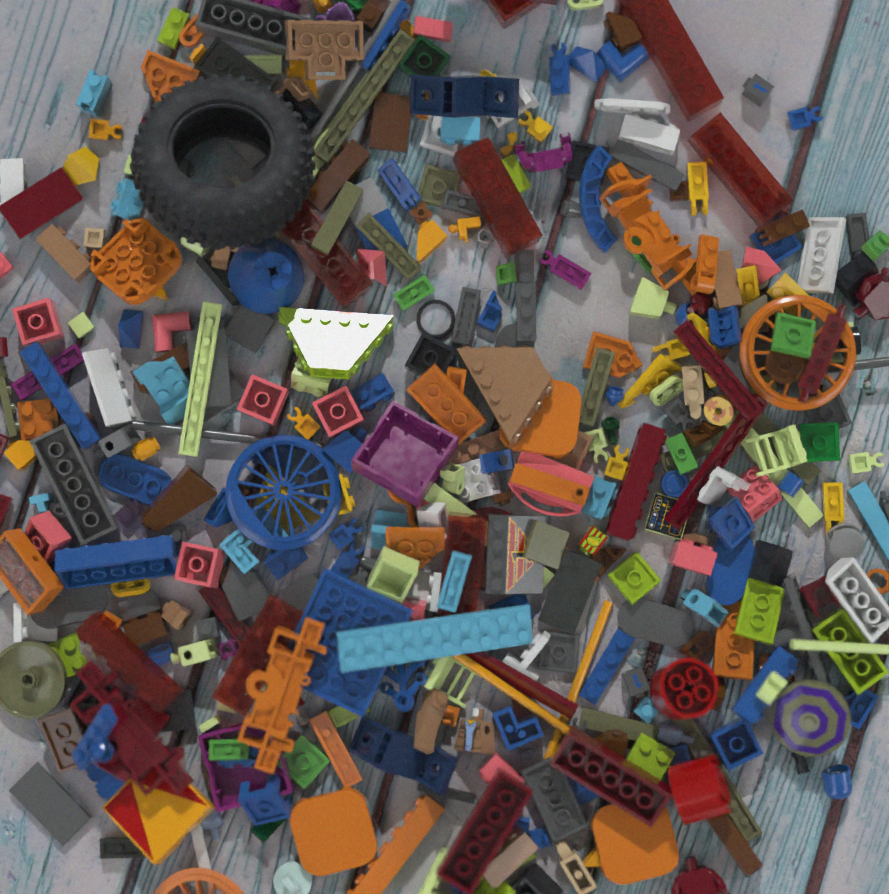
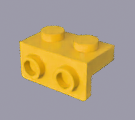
(347, 501)

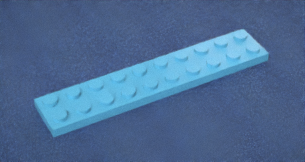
(434, 638)

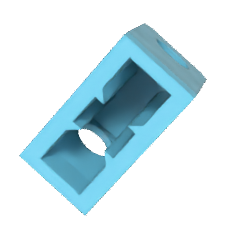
(704, 606)

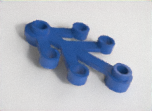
(402, 680)

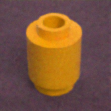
(145, 448)

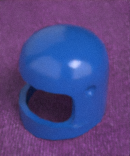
(837, 785)

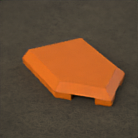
(624, 360)

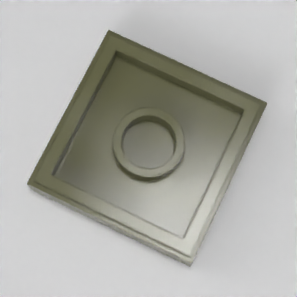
(434, 184)
(545, 544)

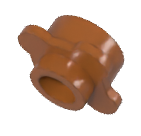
(421, 218)

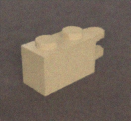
(694, 389)
(575, 868)

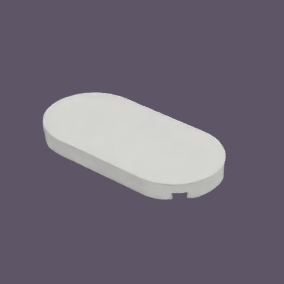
(632, 106)

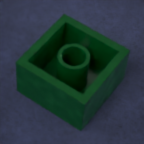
(424, 58)

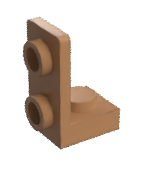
(297, 87)

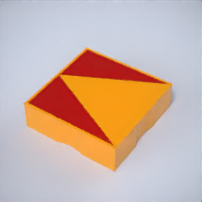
(161, 818)

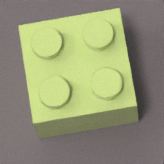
(393, 574)

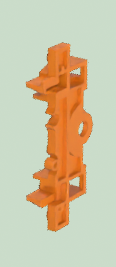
(649, 227)
(282, 694)

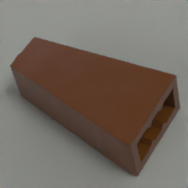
(180, 497)
(735, 844)

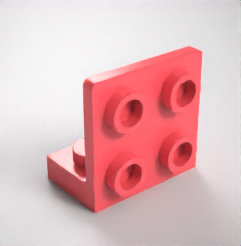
(760, 495)

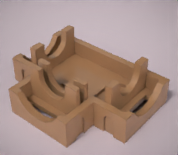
(324, 46)

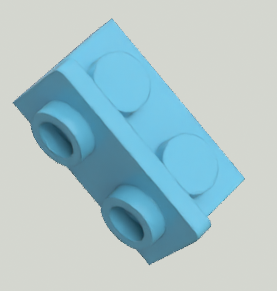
(599, 497)

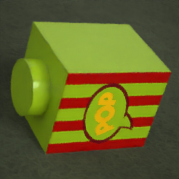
(591, 541)

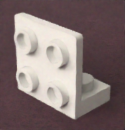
(478, 484)
(717, 485)
(427, 588)
(26, 629)

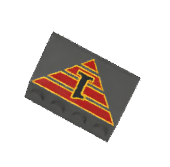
(505, 567)

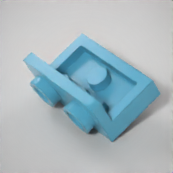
(127, 202)

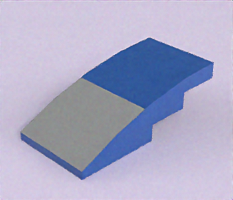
(373, 203)

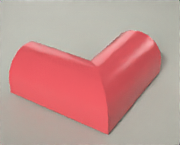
(165, 325)

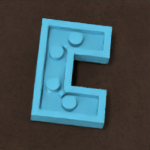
(237, 543)

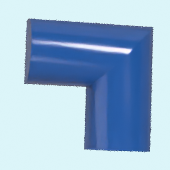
(622, 65)

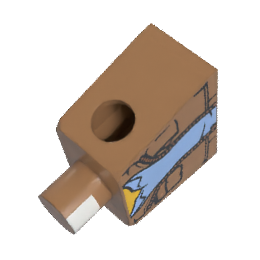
(475, 734)

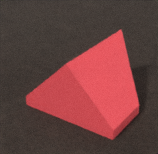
(373, 264)
(764, 264)

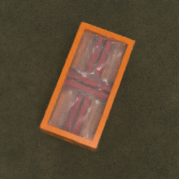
(27, 572)

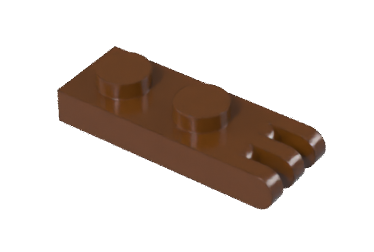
(783, 227)

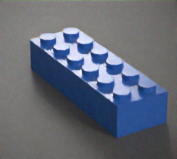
(116, 562)

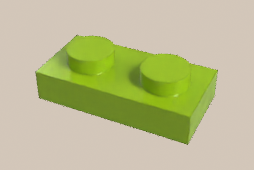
(173, 26)

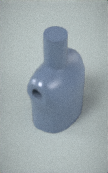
(672, 735)
(212, 822)

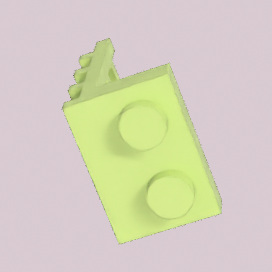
(302, 381)
(787, 446)
(439, 673)

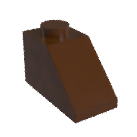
(372, 13)
(614, 740)

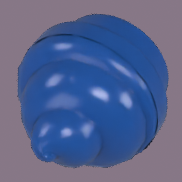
(614, 395)

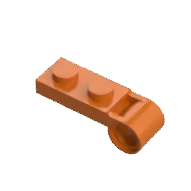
(706, 264)

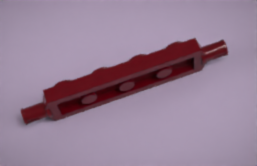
(822, 353)

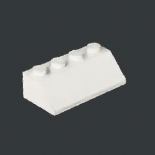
(109, 388)
(859, 597)

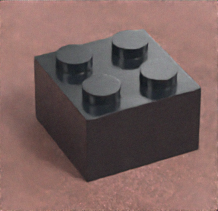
(429, 352)

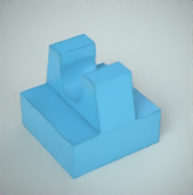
(41, 501)

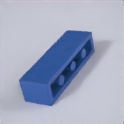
(749, 706)

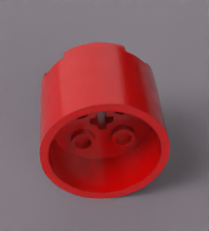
(668, 691)
(699, 789)

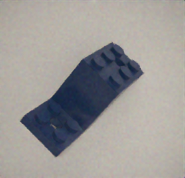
(464, 96)
(395, 754)

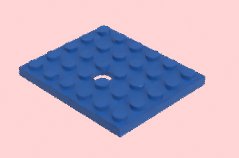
(345, 607)

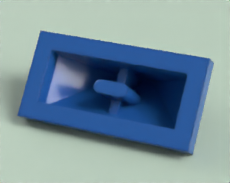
(587, 63)
(130, 328)
(218, 513)

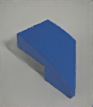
(491, 314)

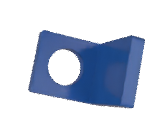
(490, 461)

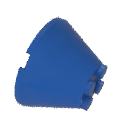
(251, 279)

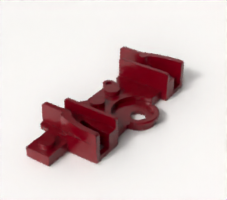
(131, 733)

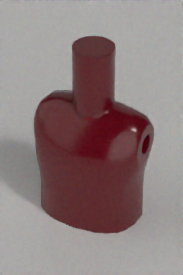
(700, 303)

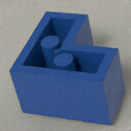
(516, 733)
(106, 784)

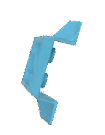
(167, 386)

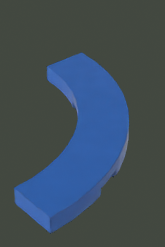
(590, 201)

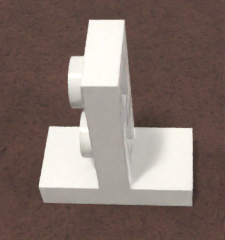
(526, 100)
(527, 656)

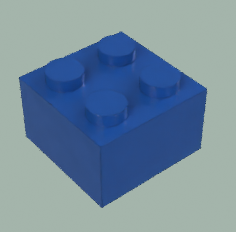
(735, 743)

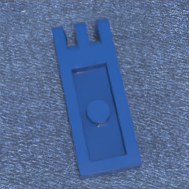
(399, 184)

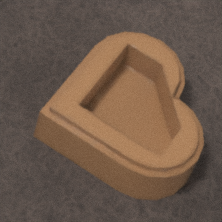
(698, 539)

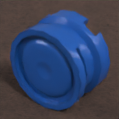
(673, 484)

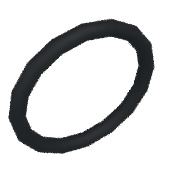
(436, 302)

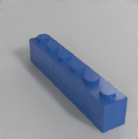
(61, 395)

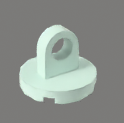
(292, 879)

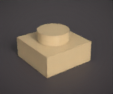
(94, 238)

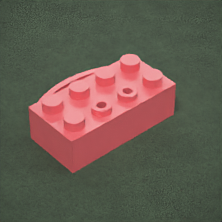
(554, 468)

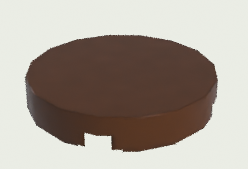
(784, 367)

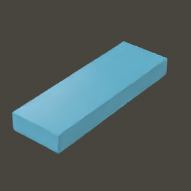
(454, 581)

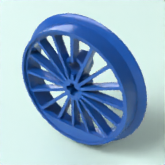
(244, 516)

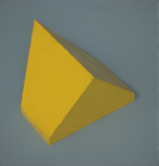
(81, 166)

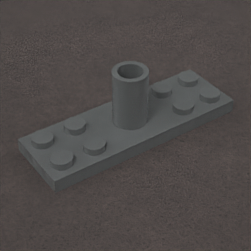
(801, 631)

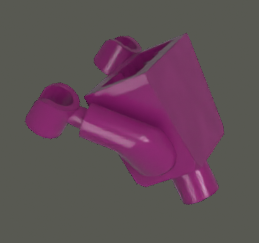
(545, 159)

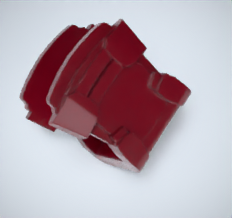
(814, 603)

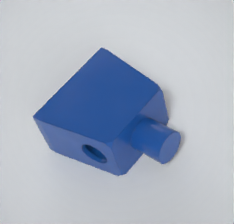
(345, 447)

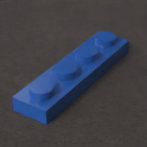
(389, 31)
(606, 666)

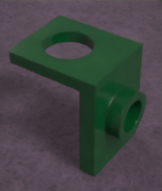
(265, 830)

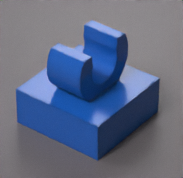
(540, 837)

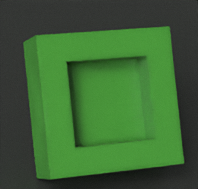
(506, 274)

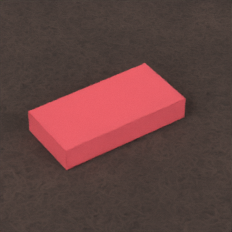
(432, 29)

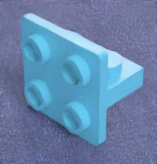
(382, 520)

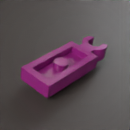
(567, 270)

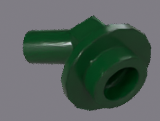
(609, 425)

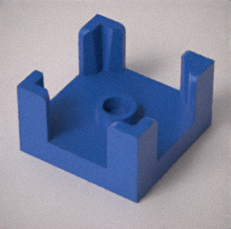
(265, 804)

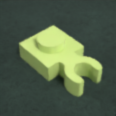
(598, 443)
(862, 462)

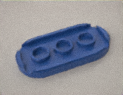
(133, 478)
(730, 572)

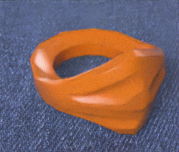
(886, 575)

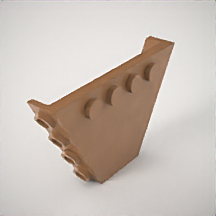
(511, 384)

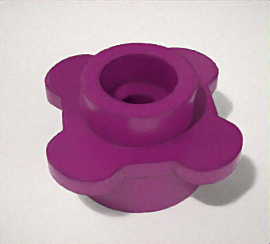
(222, 648)

